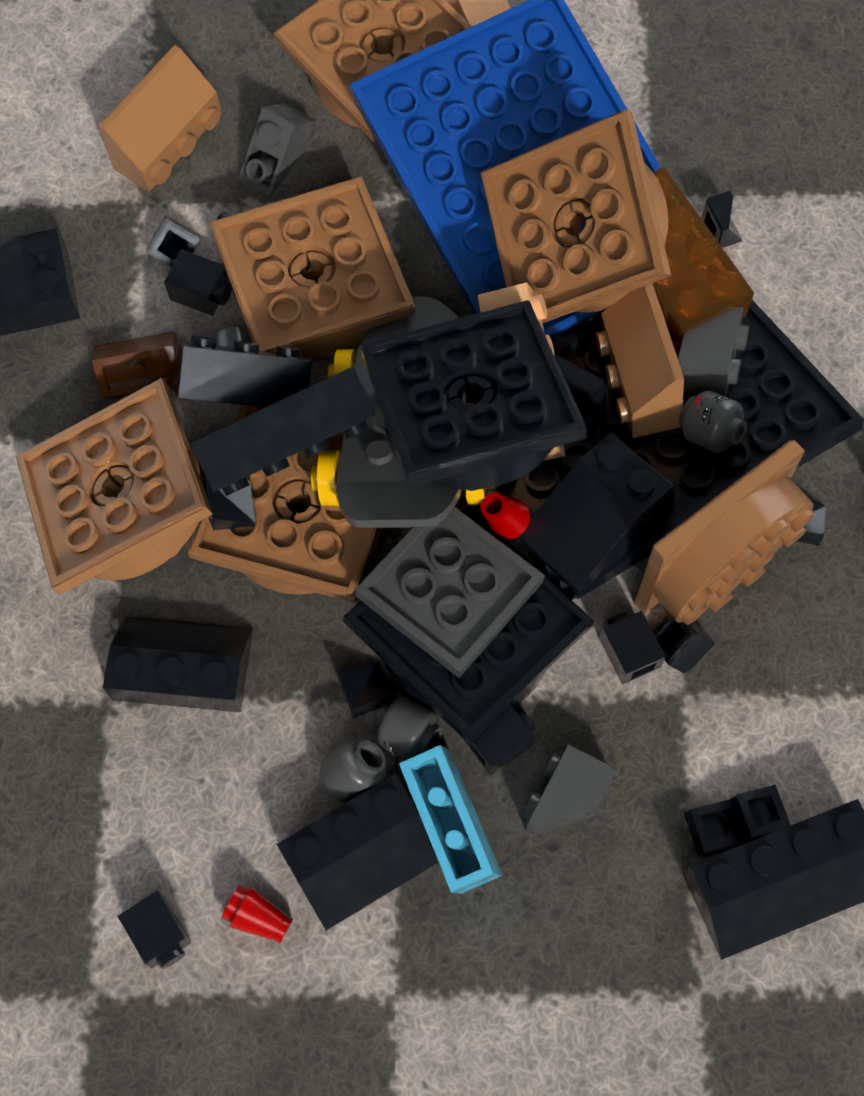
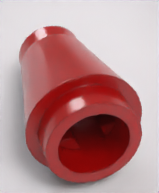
(505, 515)
(256, 914)

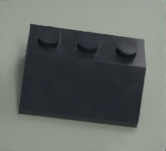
(239, 373)
(178, 664)
(359, 852)

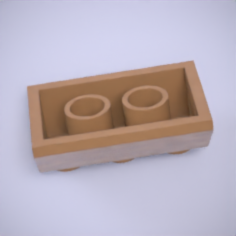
(160, 120)
(642, 363)

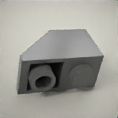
(275, 146)
(710, 353)
(572, 793)

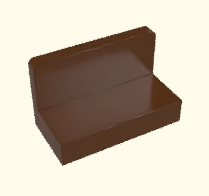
(134, 363)

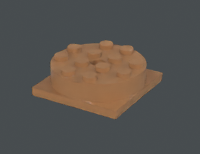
(354, 38)
(549, 193)
(320, 236)
(115, 491)
(727, 540)
(291, 553)

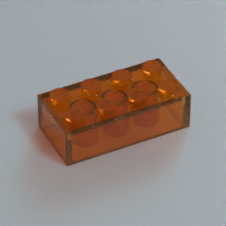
(702, 273)

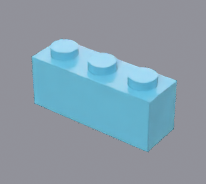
(450, 820)

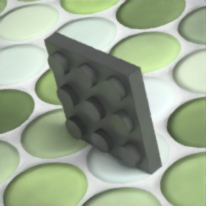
(450, 589)

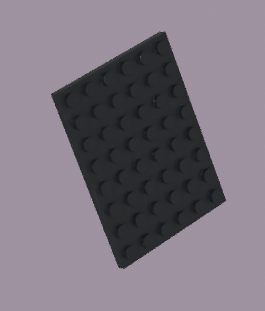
(781, 402)

